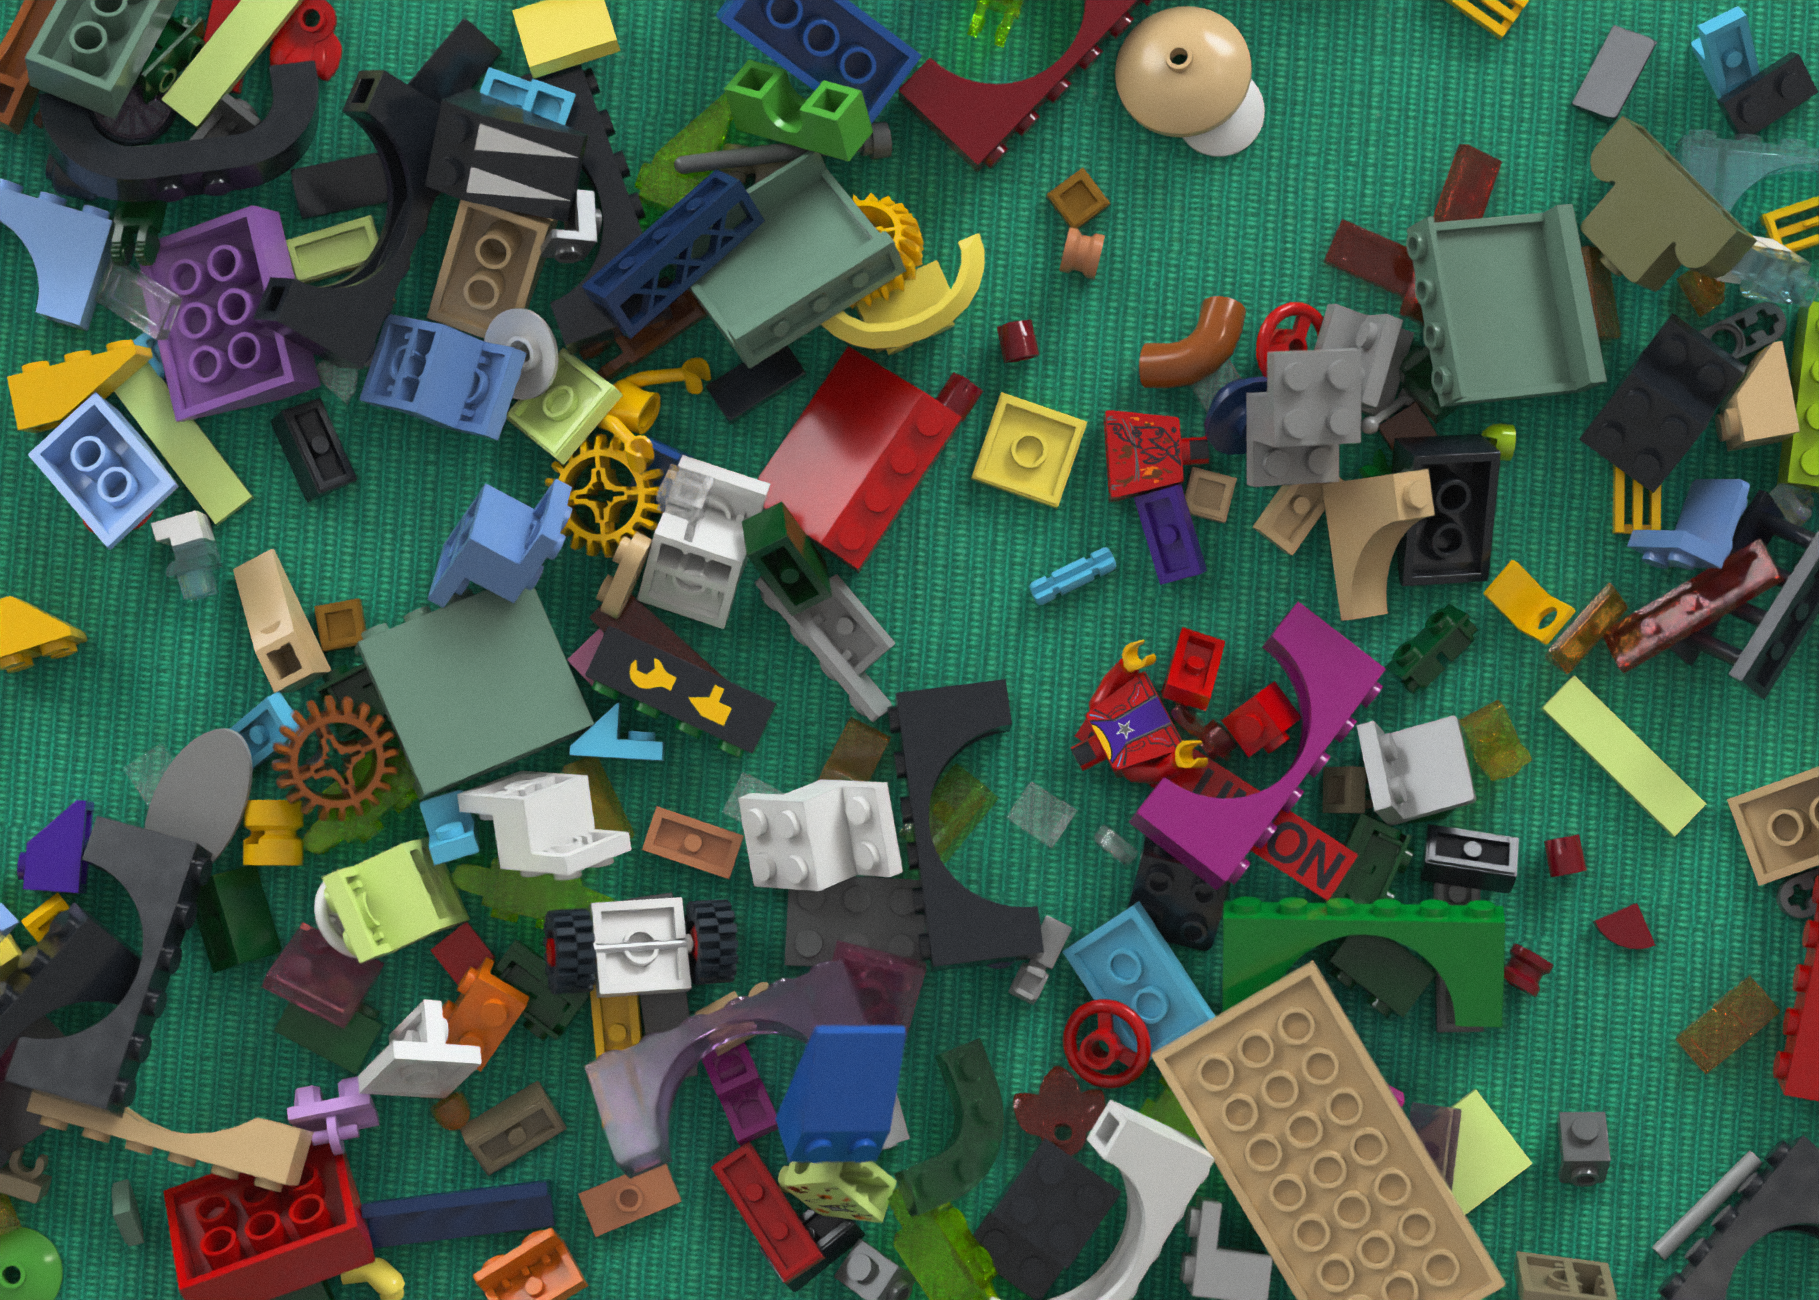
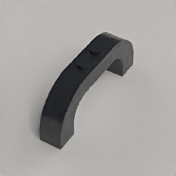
(191, 166)

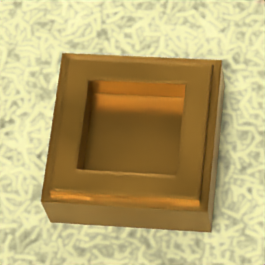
(1078, 199)
(340, 624)

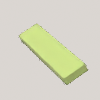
(227, 57)
(184, 446)
(1623, 756)

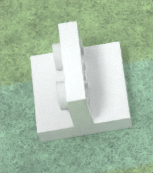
(418, 1059)

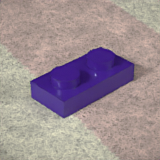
(1170, 534)

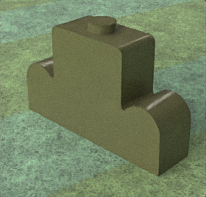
(1657, 213)

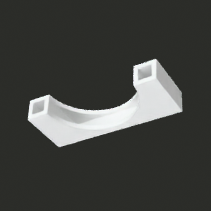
(1160, 1178)

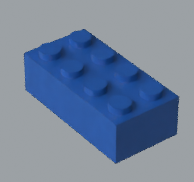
(825, 43)

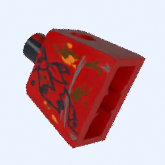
(1147, 453)

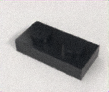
(1768, 95)

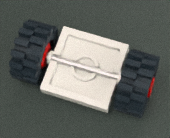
(640, 947)

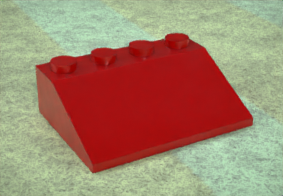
(857, 457)
(262, 1242)

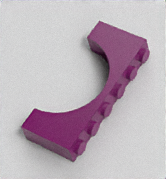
(1217, 833)

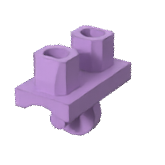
(333, 1118)

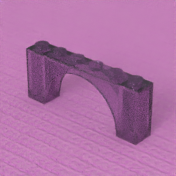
(641, 1082)

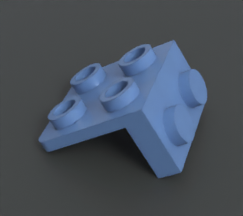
(1703, 528)

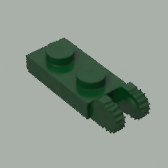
(141, 219)

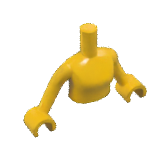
(640, 408)

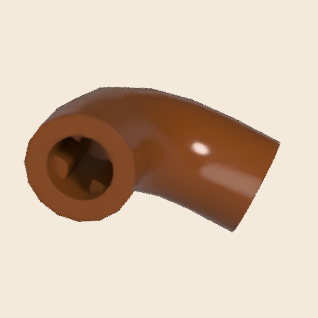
(1198, 354)

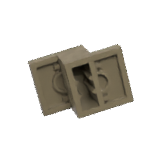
(1562, 1278)

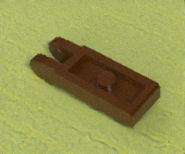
(648, 340)

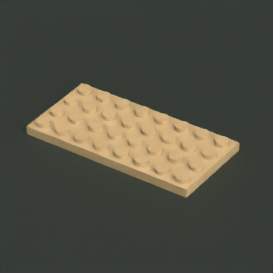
(1323, 1151)

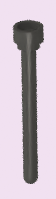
(876, 146)

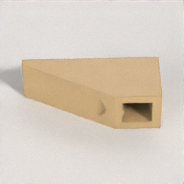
(278, 625)

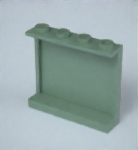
(797, 266)
(1506, 307)
(473, 686)

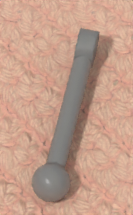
(1371, 424)

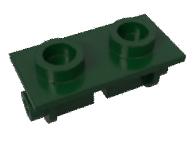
(178, 47)
(1444, 632)

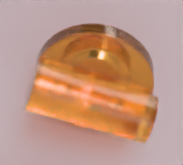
(1702, 291)

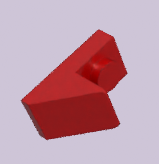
(1193, 669)

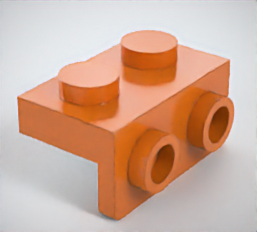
(483, 1011)
(533, 1271)

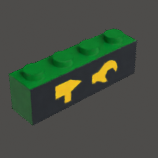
(680, 690)

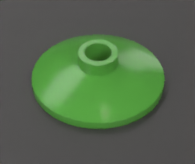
(38, 1264)

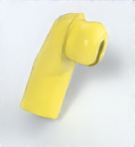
(380, 1276)

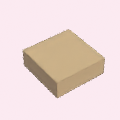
(1209, 494)

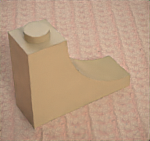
(1364, 529)

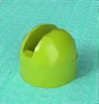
(1503, 438)

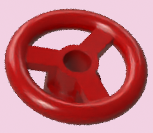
(1281, 340)
(1091, 1053)

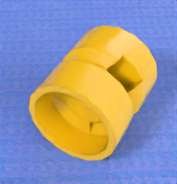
(273, 833)

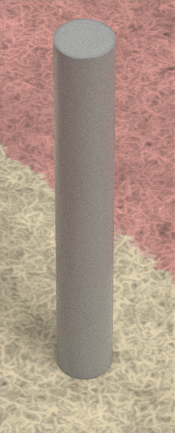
(1707, 1205)

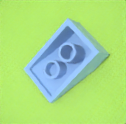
(104, 469)

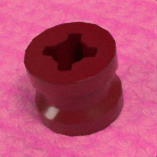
(1526, 970)

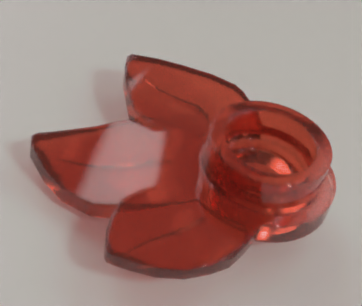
(1214, 737)
(1059, 1105)

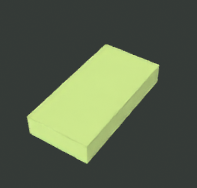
(332, 249)

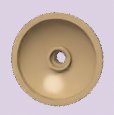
(1186, 96)

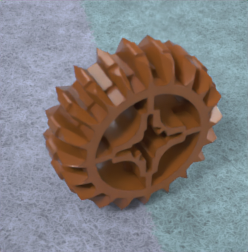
(315, 765)

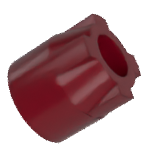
(1018, 341)
(959, 395)
(1565, 855)

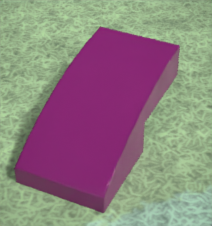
(741, 1093)

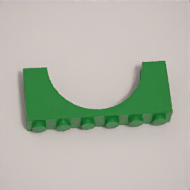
(1457, 940)

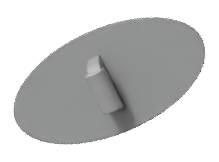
(204, 791)

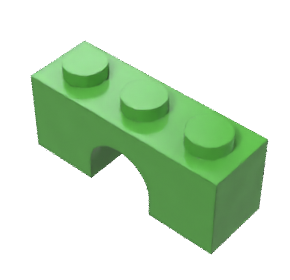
(767, 105)

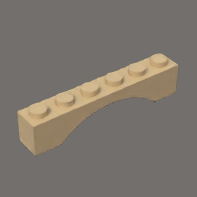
(258, 1147)

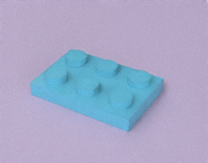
(1136, 967)

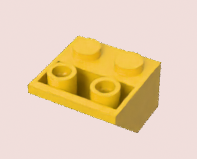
(32, 633)

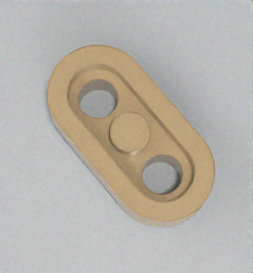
(617, 590)

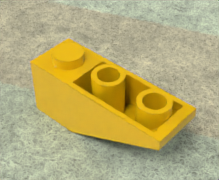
(50, 394)

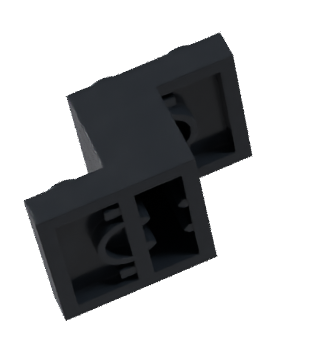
(1663, 403)
(1044, 1218)

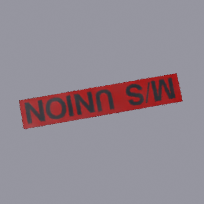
(1295, 845)

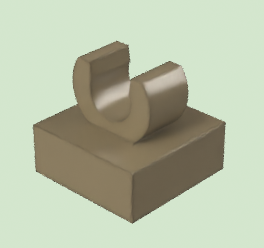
(1345, 790)
(22, 1181)

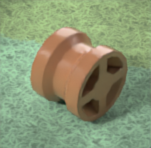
(1082, 253)

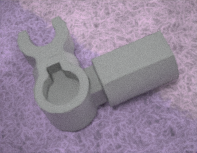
(1032, 976)

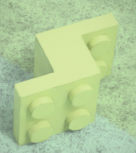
(393, 900)

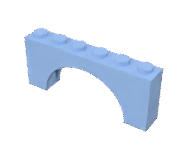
(66, 248)

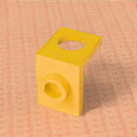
(1526, 603)

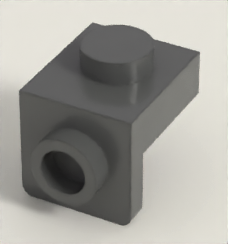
(228, 119)
(579, 233)
(1583, 1148)
(874, 1274)

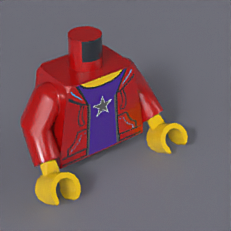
(1134, 726)

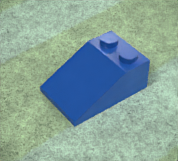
(842, 1094)

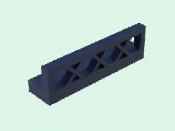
(664, 241)
(459, 1213)

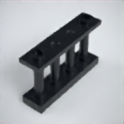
(1785, 622)

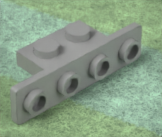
(843, 640)

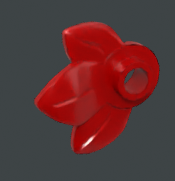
(302, 43)

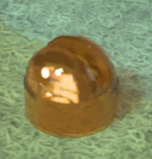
(452, 1111)

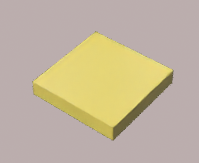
(564, 34)
(1029, 450)

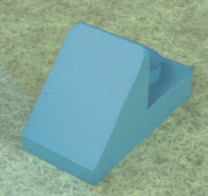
(1726, 51)
(262, 726)
(605, 742)
(450, 831)

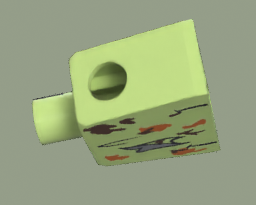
(840, 1188)

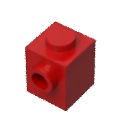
(1262, 720)

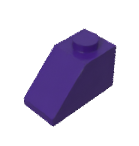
(56, 852)

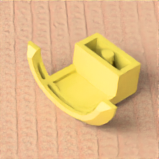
(918, 312)

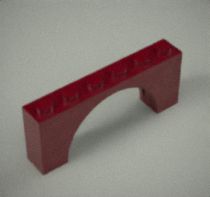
(982, 117)

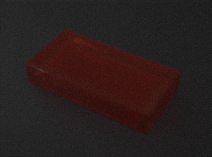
(1370, 258)

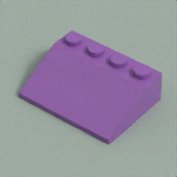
(215, 349)

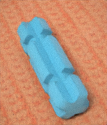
(1072, 576)

